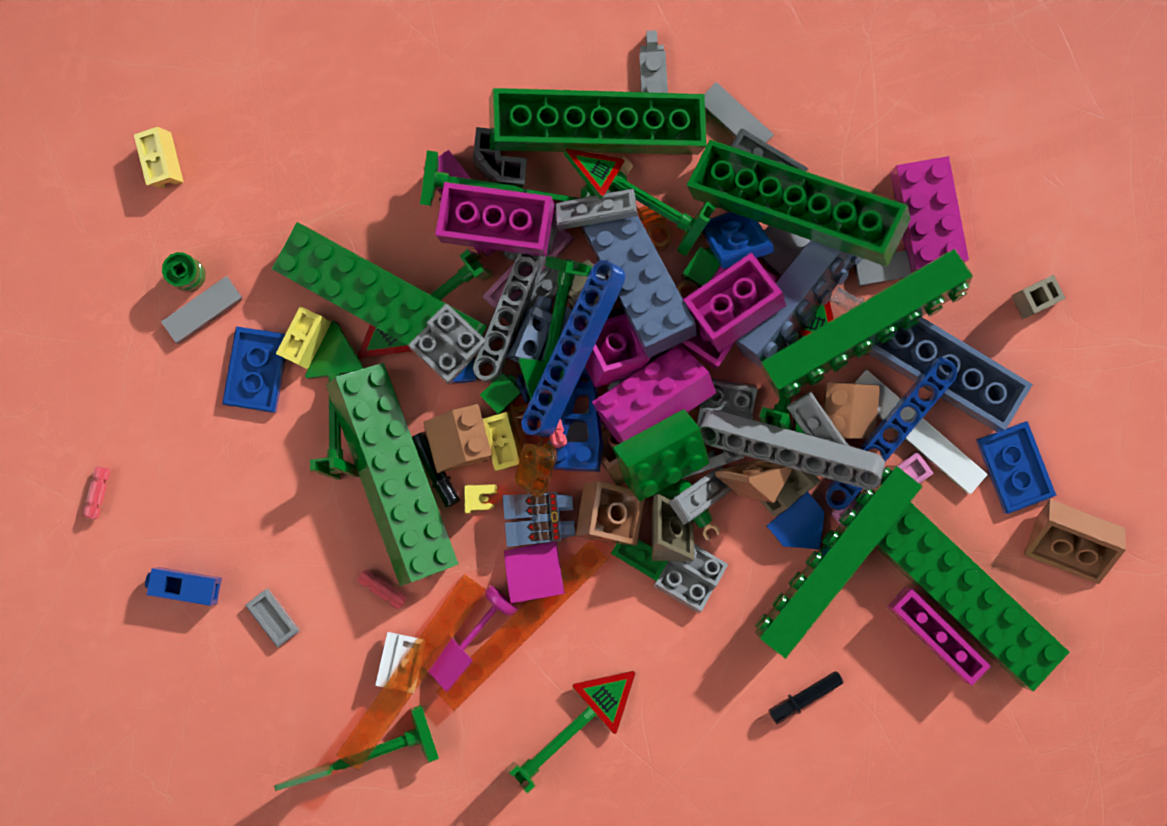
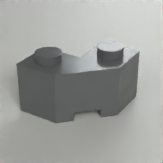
(496, 167)

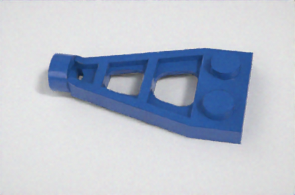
(588, 454)

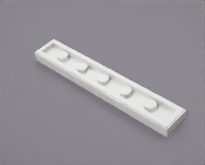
(930, 441)

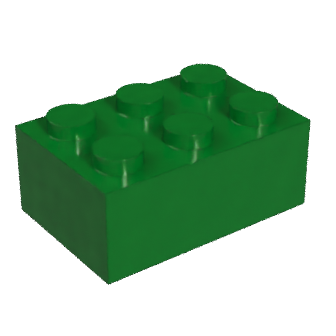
(661, 455)

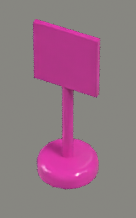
(454, 659)

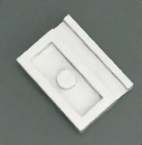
(394, 651)

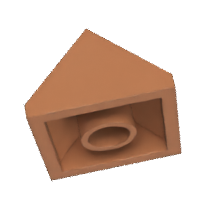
(755, 479)

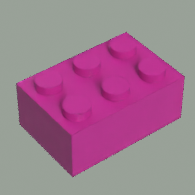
(735, 302)

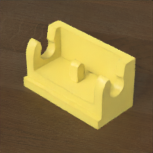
(158, 157)
(303, 337)
(503, 441)
(475, 497)

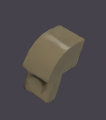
(1038, 297)
(795, 486)

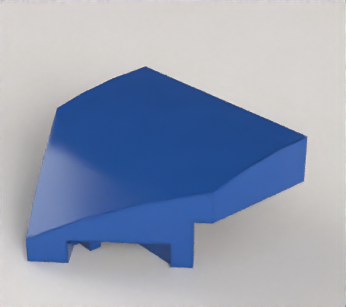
(799, 524)

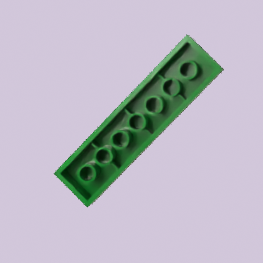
(596, 121)
(799, 202)
(359, 285)
(867, 324)
(391, 473)
(836, 560)
(971, 598)

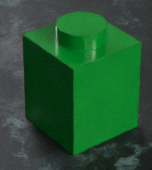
(701, 267)
(501, 393)

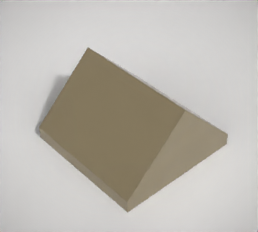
(669, 536)

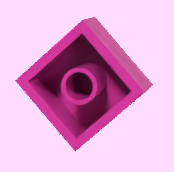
(615, 353)

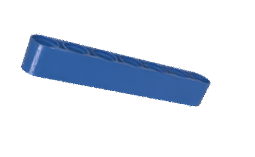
(583, 340)
(903, 426)

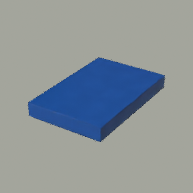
(735, 237)
(254, 370)
(1016, 467)

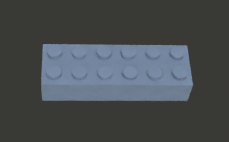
(805, 288)
(648, 290)
(981, 385)

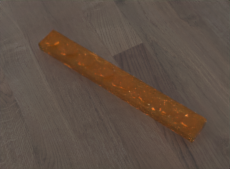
(522, 626)
(410, 672)

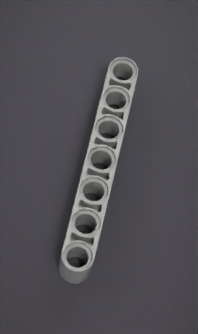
(508, 307)
(792, 449)

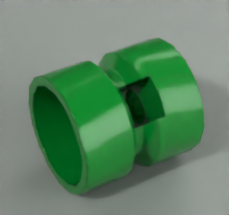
(183, 272)

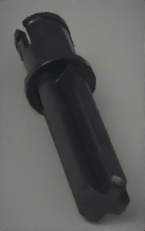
(440, 480)
(793, 704)

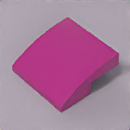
(533, 572)

